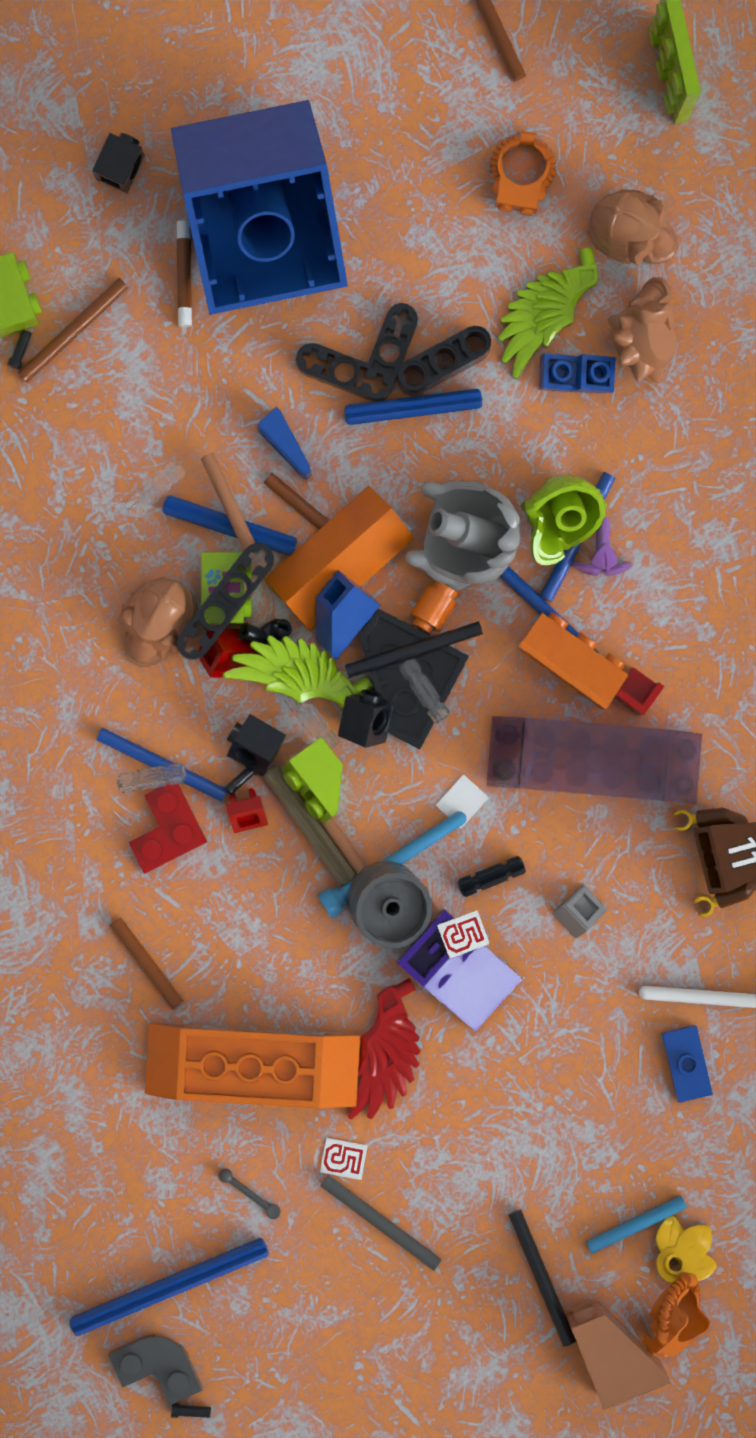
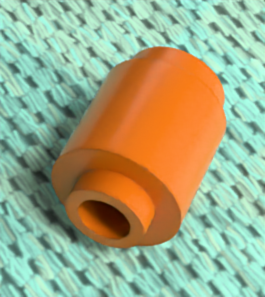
(434, 607)

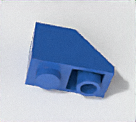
(341, 613)

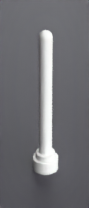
(698, 996)

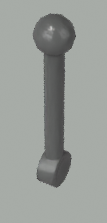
(272, 1210)

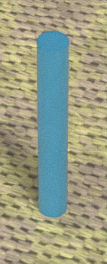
(636, 1224)

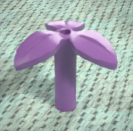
(605, 557)

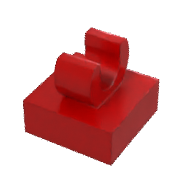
(246, 813)

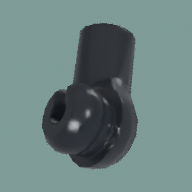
(277, 628)

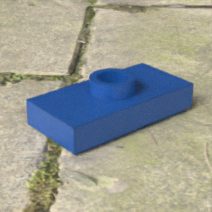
(687, 1063)

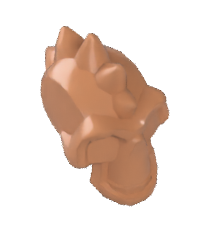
(646, 331)

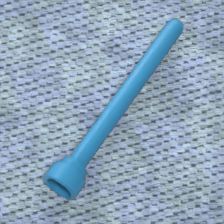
(336, 899)

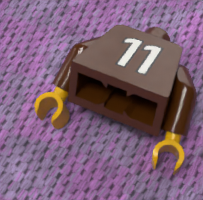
(726, 855)

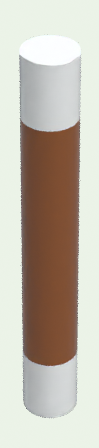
(184, 274)

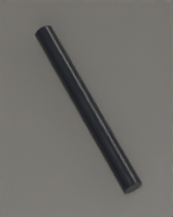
(413, 649)
(542, 1278)

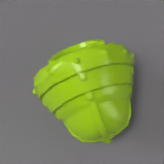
(562, 516)

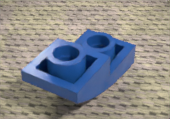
(577, 373)

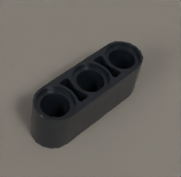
(453, 346)

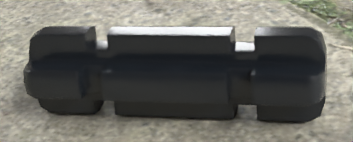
(491, 876)

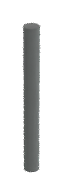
(381, 1222)

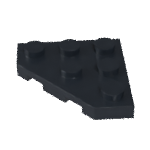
(442, 667)

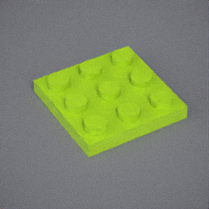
(675, 61)

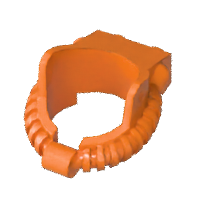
(515, 196)
(676, 1324)

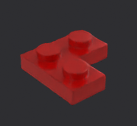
(177, 832)

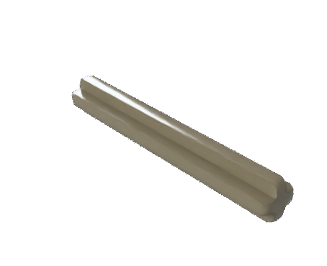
(309, 826)

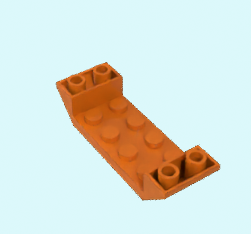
(252, 1067)

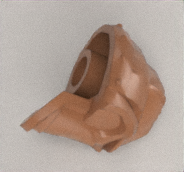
(632, 227)
(155, 619)

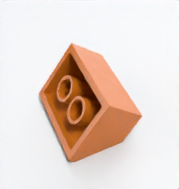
(574, 660)

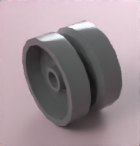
(407, 899)

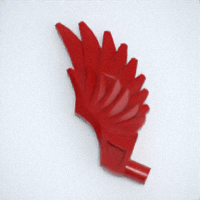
(387, 1052)

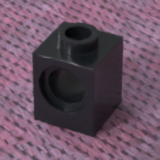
(119, 161)
(366, 718)
(255, 744)

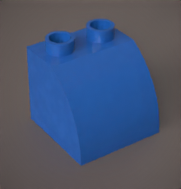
(259, 206)

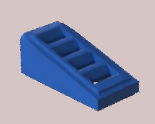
(280, 437)

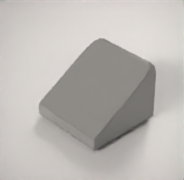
(579, 911)

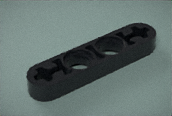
(222, 599)

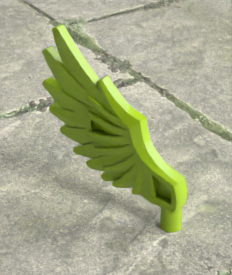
(545, 310)
(295, 671)

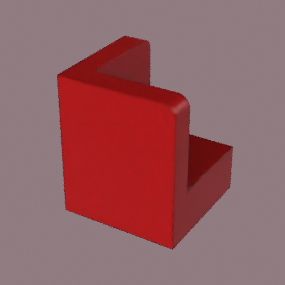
(219, 656)
(638, 692)

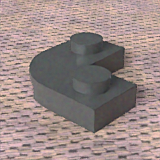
(158, 1356)

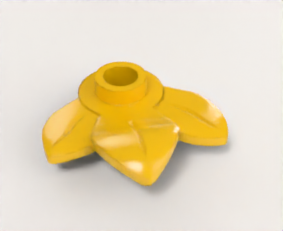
(687, 1247)

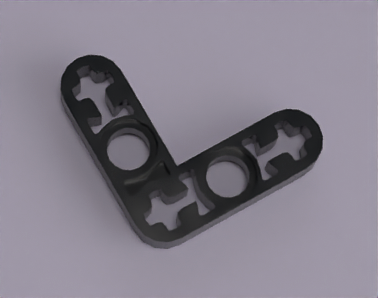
(375, 366)

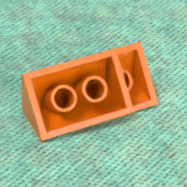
(354, 541)

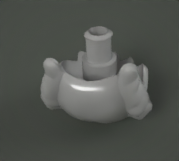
(468, 534)

